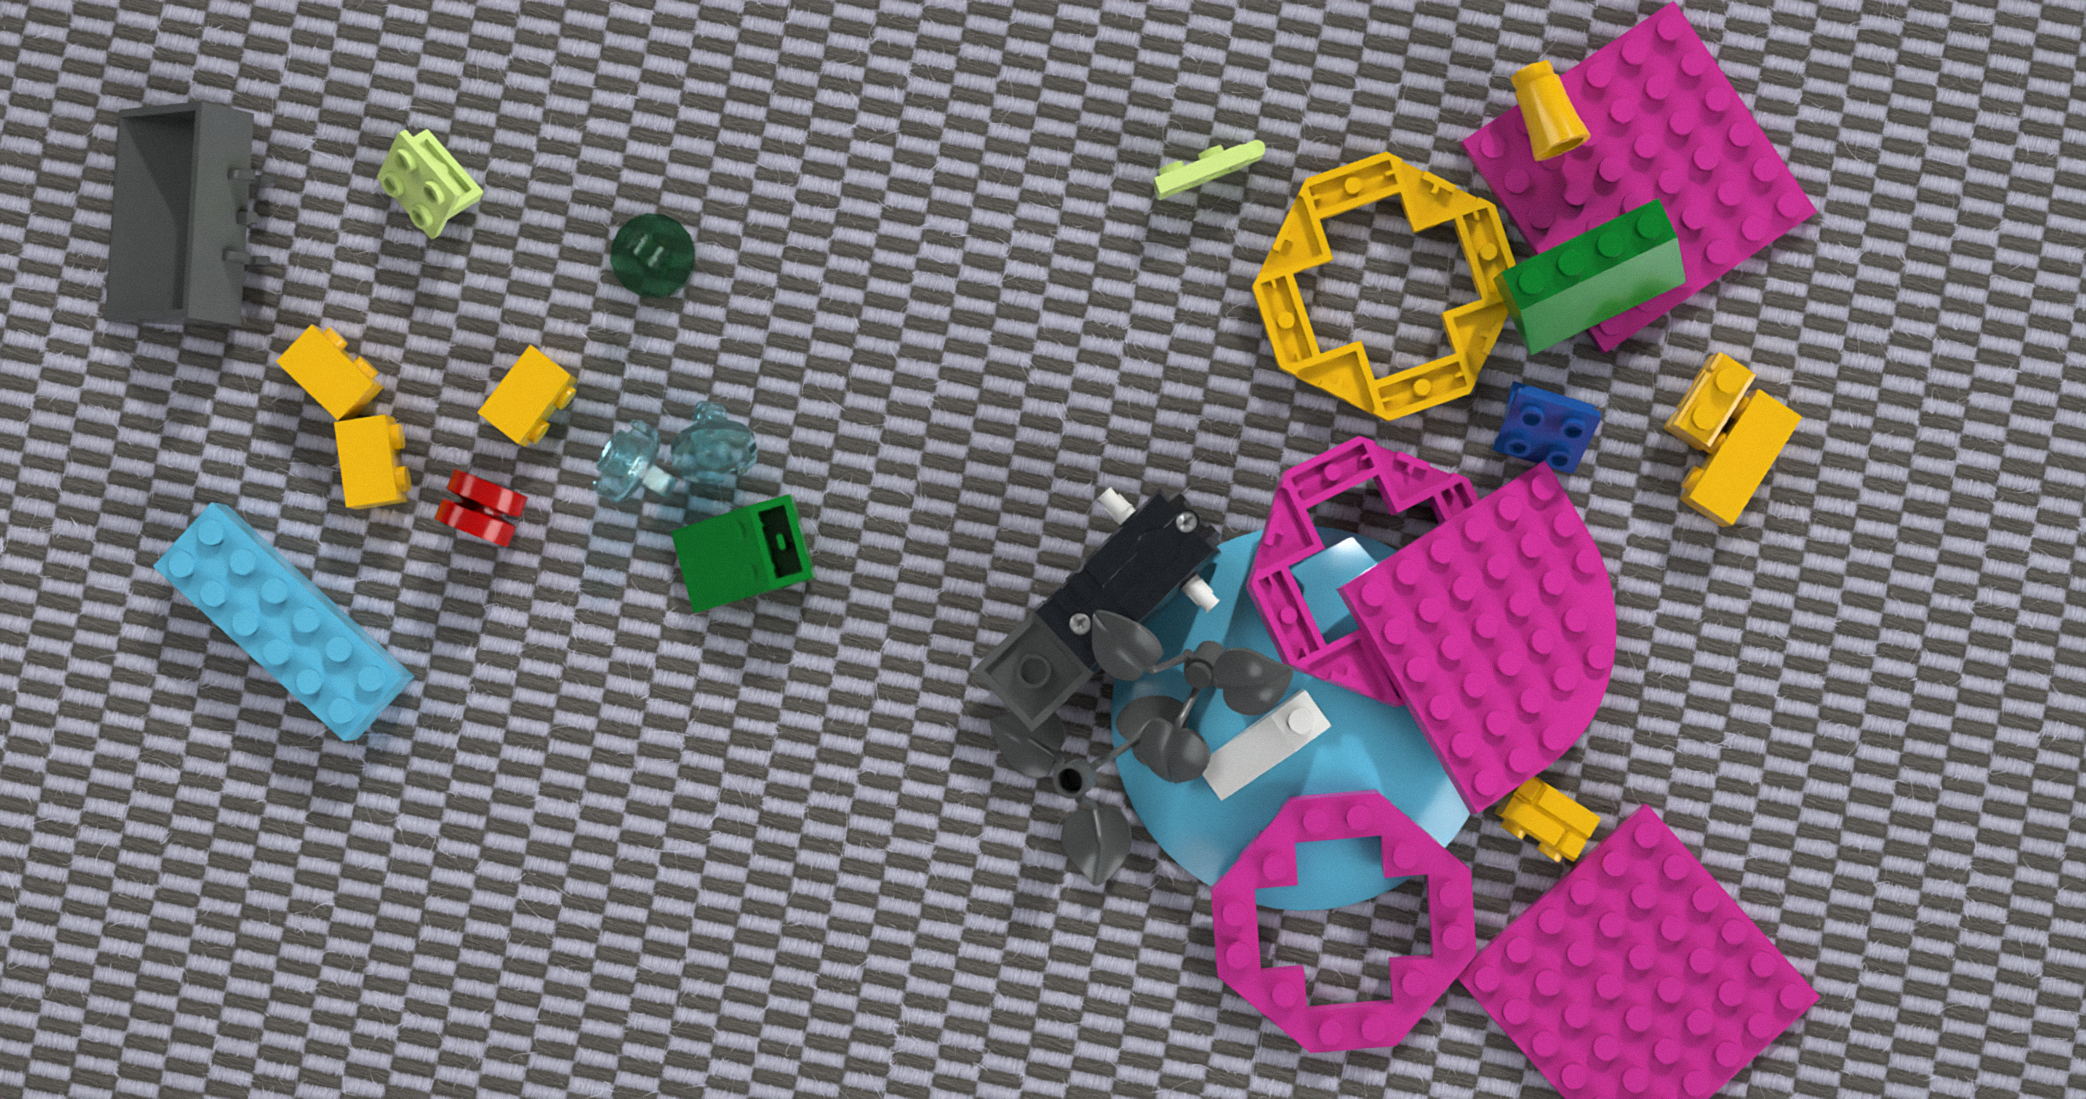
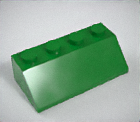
(1592, 277)

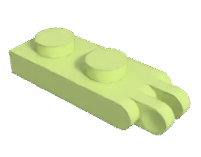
(1212, 164)

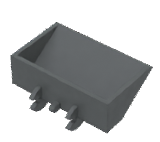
(181, 215)

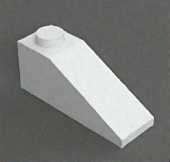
(1265, 744)

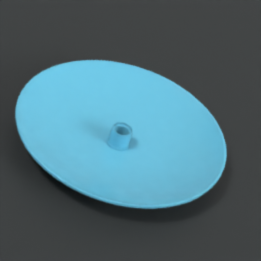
(1362, 750)

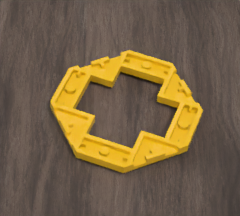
(1303, 245)

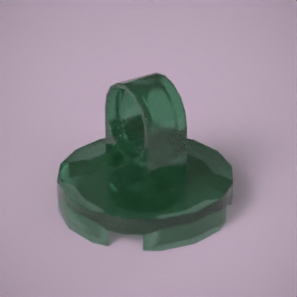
(653, 256)

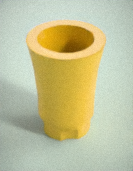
(1547, 111)

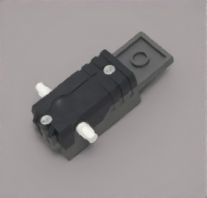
(1131, 573)

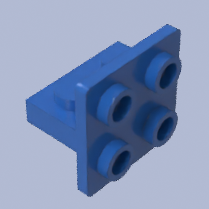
(1546, 427)

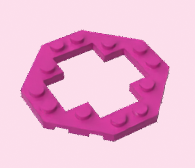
(1292, 537)
(1414, 979)

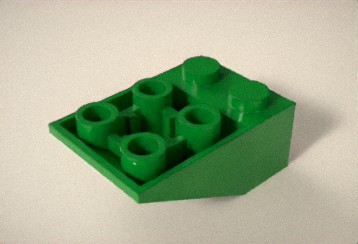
(744, 553)

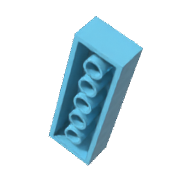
(283, 621)

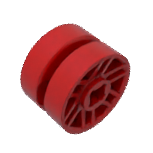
(481, 508)

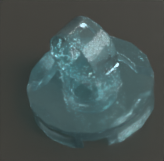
(713, 446)
(630, 462)

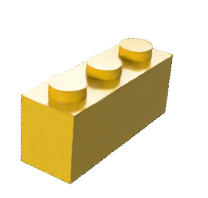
(1739, 458)

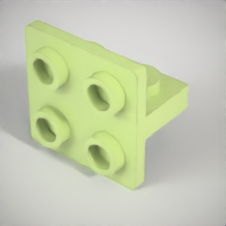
(427, 181)

